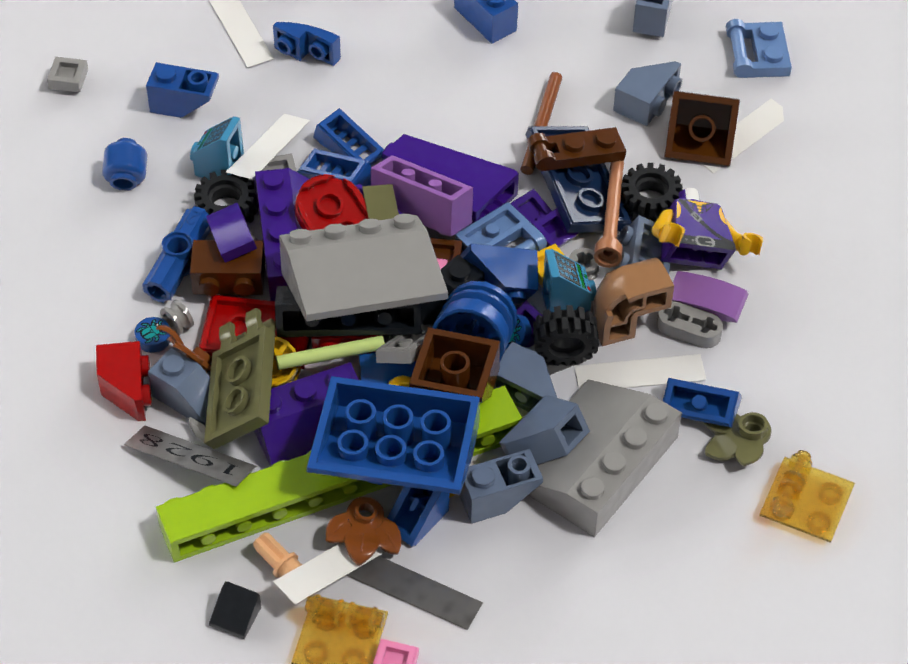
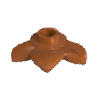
(196, 355)
(364, 534)

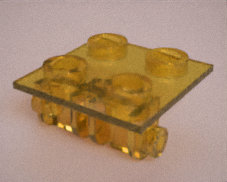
(807, 497)
(339, 632)

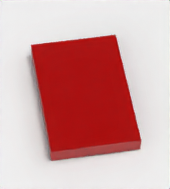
(234, 309)

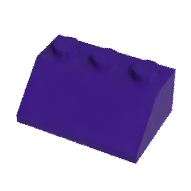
(296, 414)

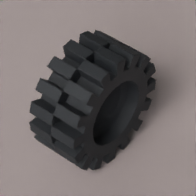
(649, 179)
(226, 187)
(566, 335)

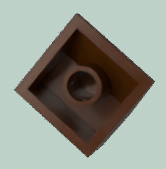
(702, 127)
(457, 364)

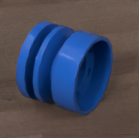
(479, 311)

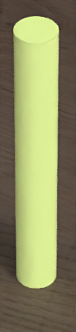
(329, 352)

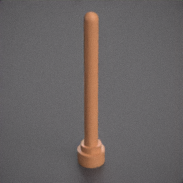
(609, 249)

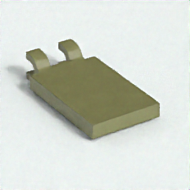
(240, 381)

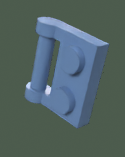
(768, 48)
(502, 228)

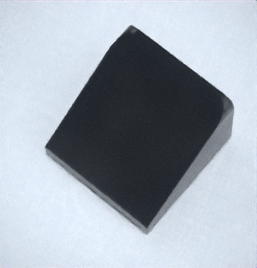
(235, 610)

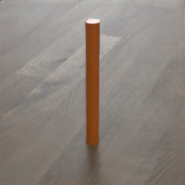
(543, 117)

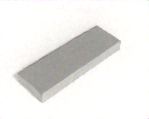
(402, 348)

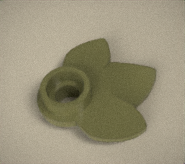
(741, 441)

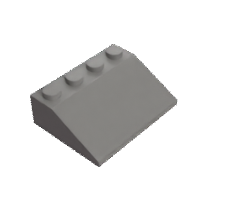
(361, 267)
(623, 444)

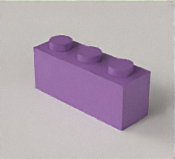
(434, 198)

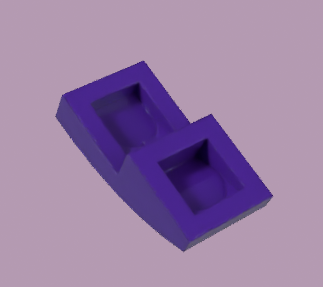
(543, 218)
(231, 232)

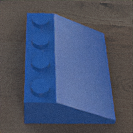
(395, 435)

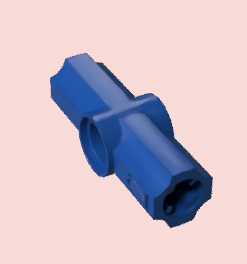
(176, 255)

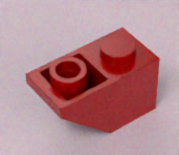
(122, 375)

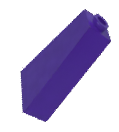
(491, 182)

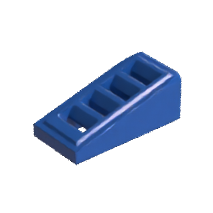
(342, 122)
(356, 169)

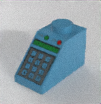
(218, 148)
(566, 283)

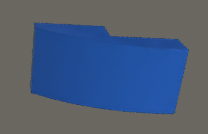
(302, 39)

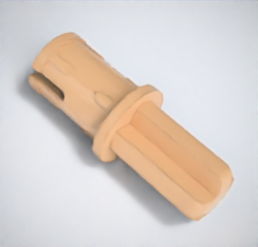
(276, 555)

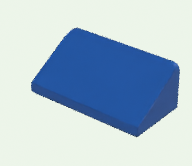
(703, 402)

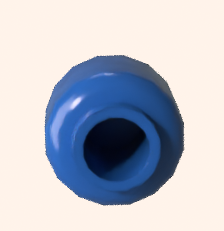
(124, 164)

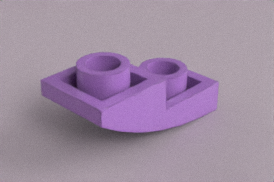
(710, 295)

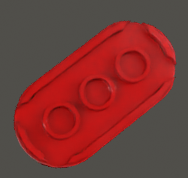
(329, 201)

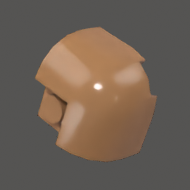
(630, 293)

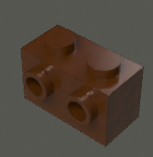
(236, 277)

